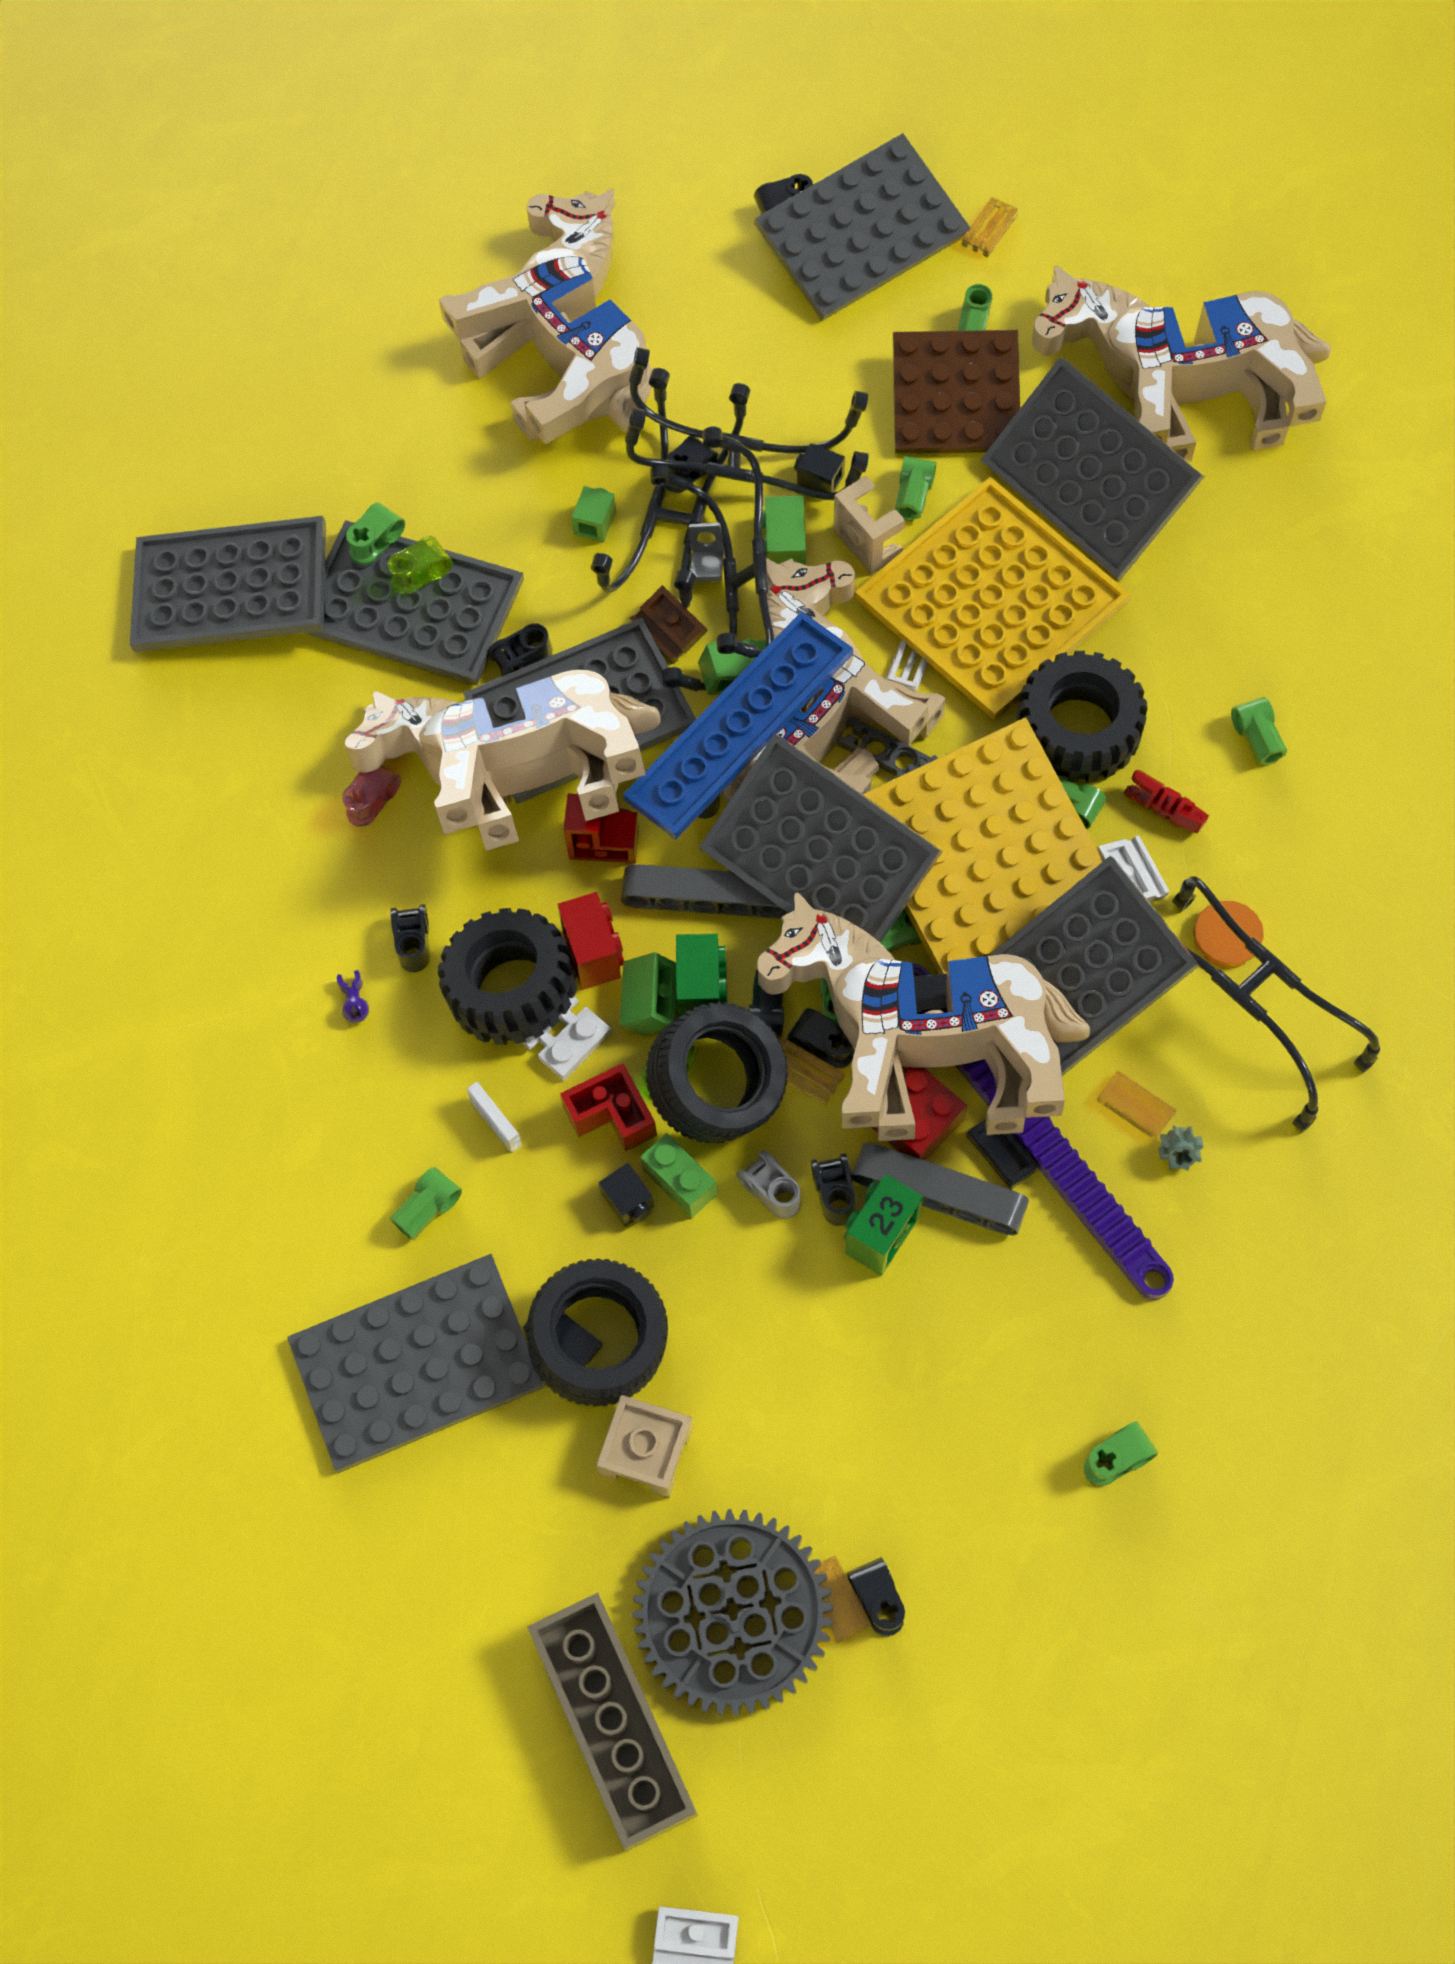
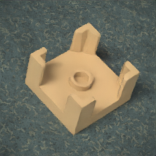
(860, 532)
(644, 1444)

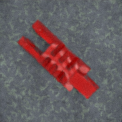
(1165, 802)

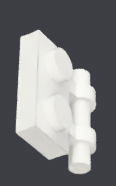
(573, 1044)

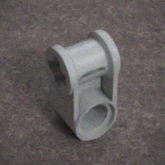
(767, 1180)

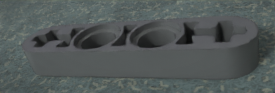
(893, 747)

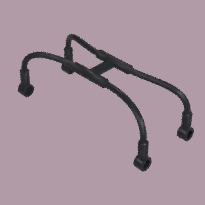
(733, 470)
(684, 579)
(726, 642)
(1269, 966)

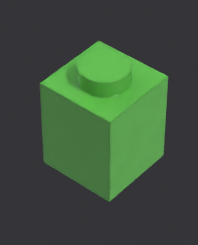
(594, 513)

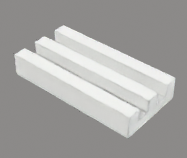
(904, 679)
(494, 1117)

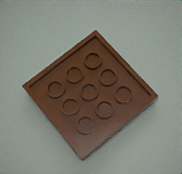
(953, 389)

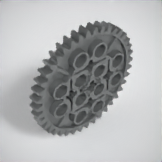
(695, 1668)

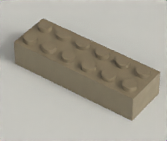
(612, 1722)

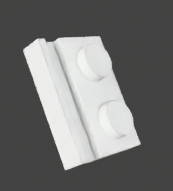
(1138, 865)
(694, 1937)

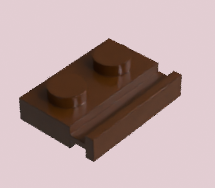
(670, 624)

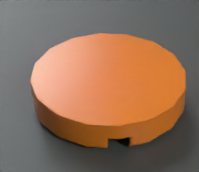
(1217, 939)

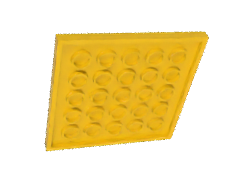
(991, 596)
(1003, 837)

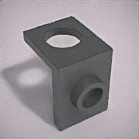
(707, 558)

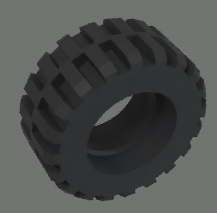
(1094, 681)
(490, 943)

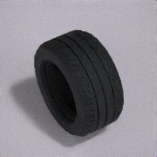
(756, 1048)
(607, 1281)

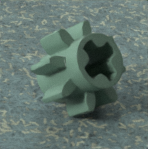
(1180, 1147)

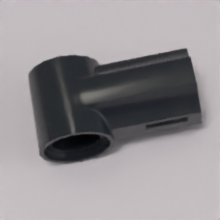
(768, 1007)

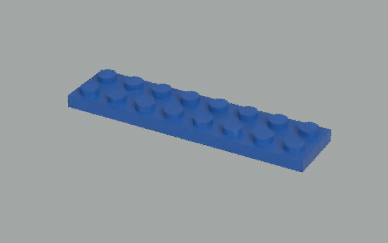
(738, 725)

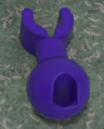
(354, 1004)

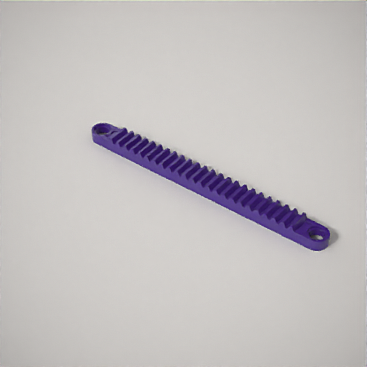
(1079, 1188)

